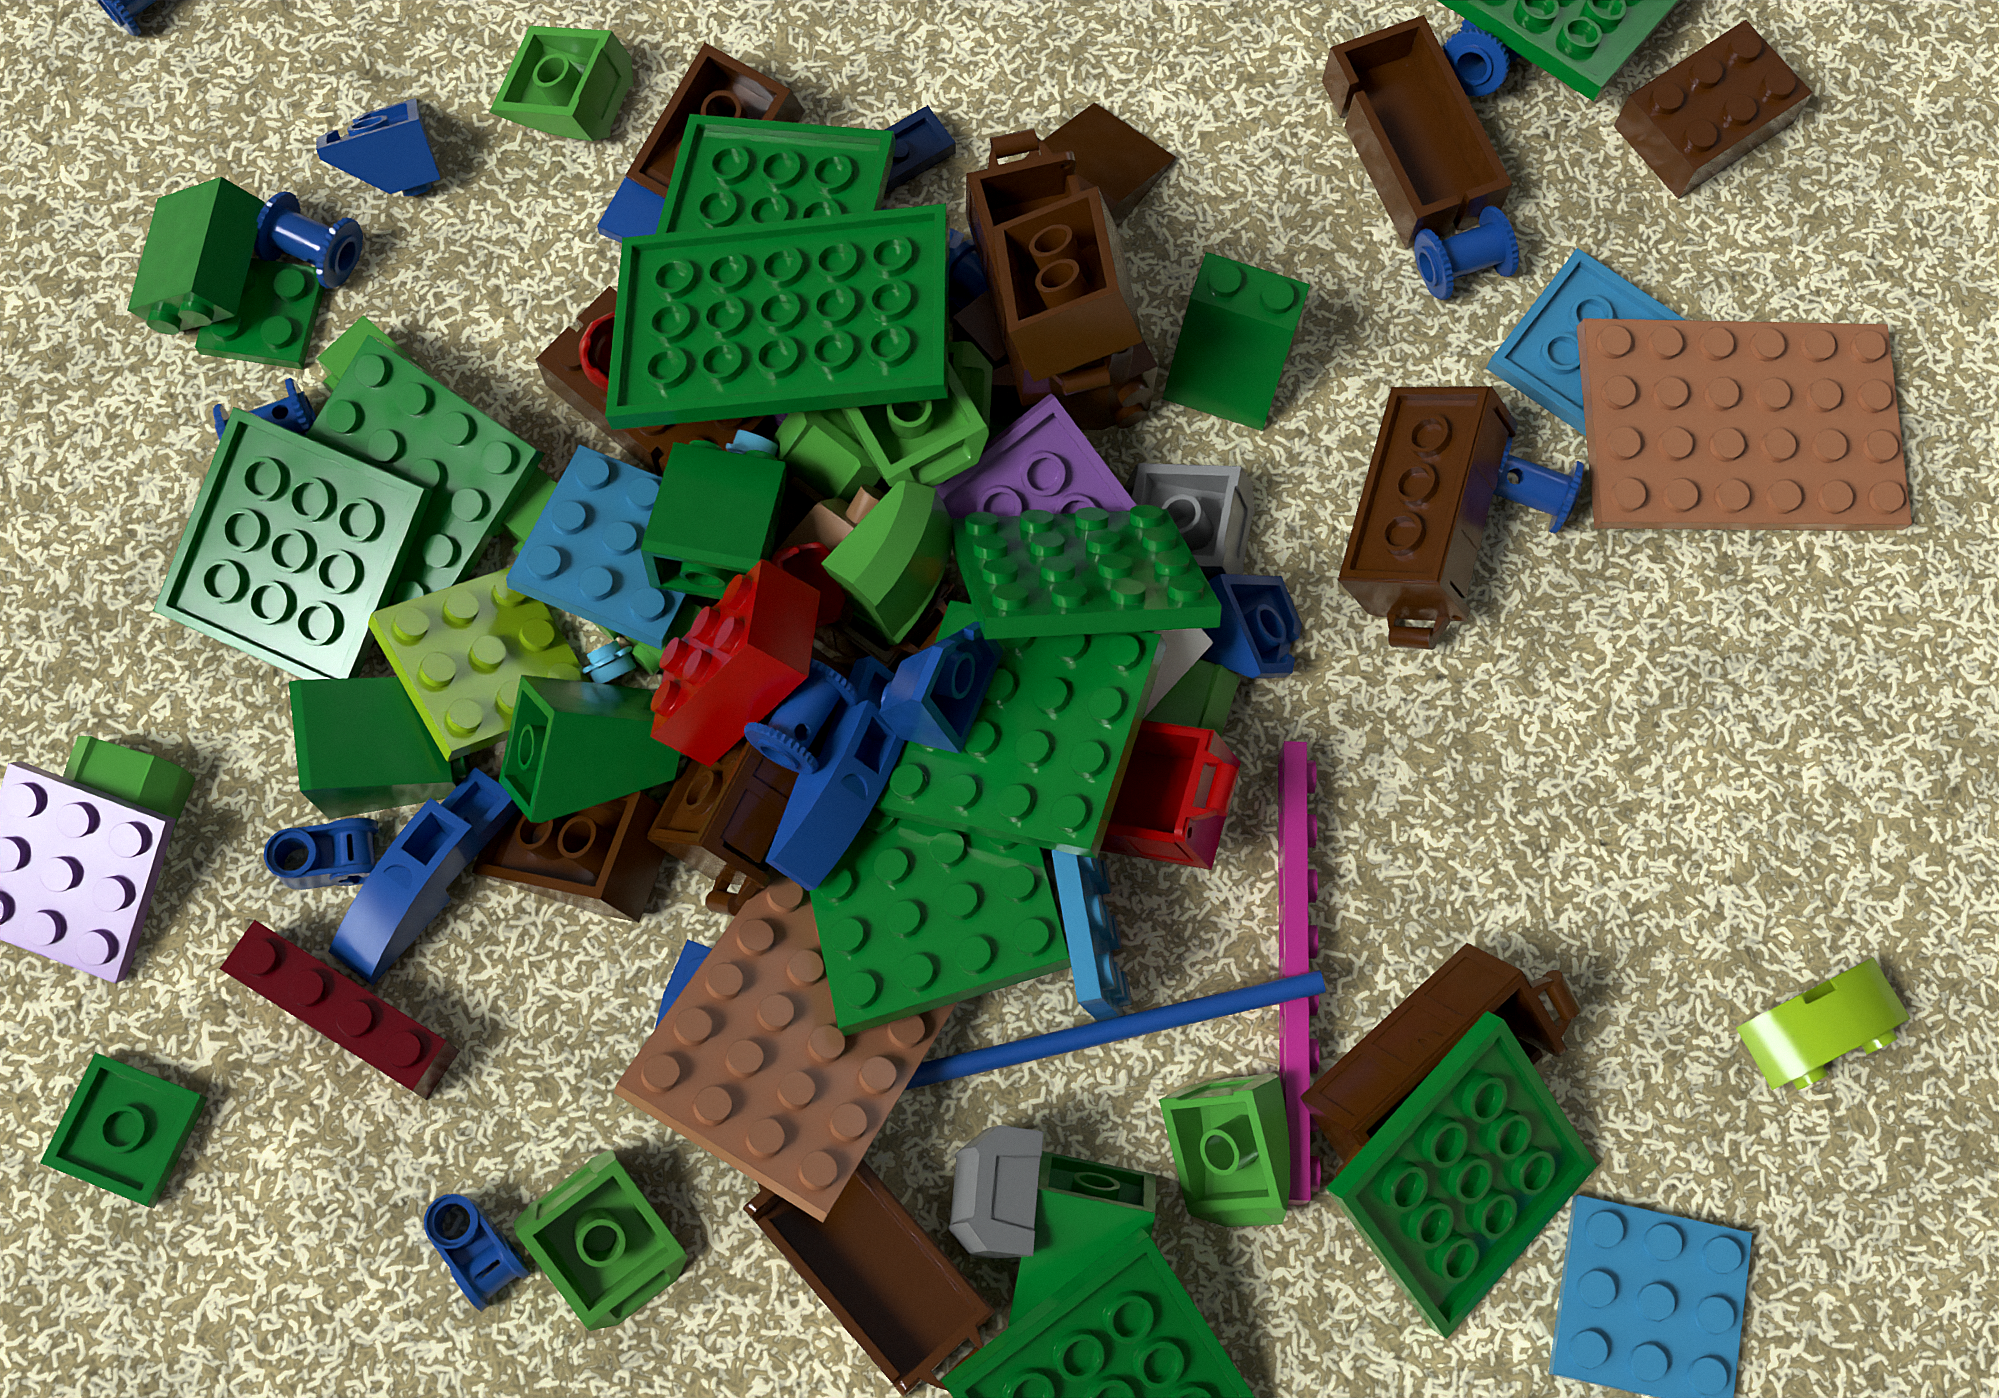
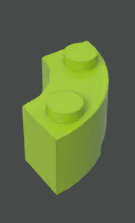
(1824, 1024)

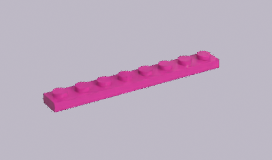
(1296, 946)

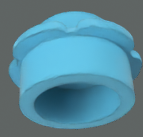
(748, 441)
(609, 662)

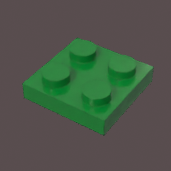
(272, 317)
(124, 1130)

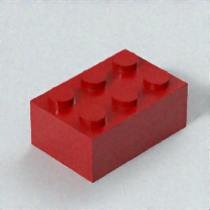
(735, 662)

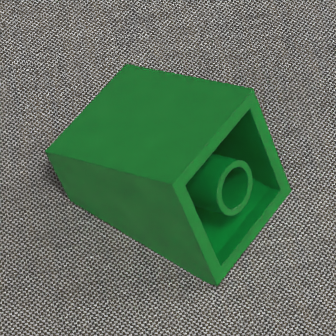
(1235, 340)
(712, 517)
(581, 746)
(366, 747)
(1079, 1218)

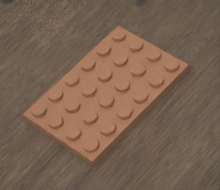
(1742, 425)
(758, 1060)

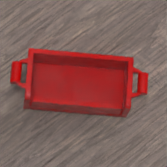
(1173, 796)

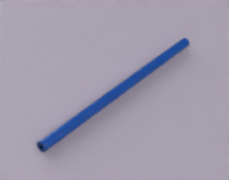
(1118, 1028)

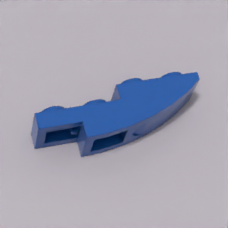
(837, 798)
(412, 875)

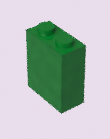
(196, 256)

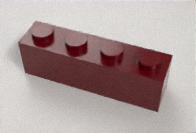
(340, 1009)

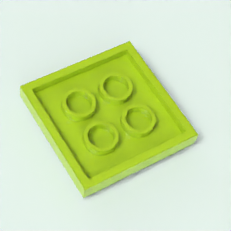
(466, 654)

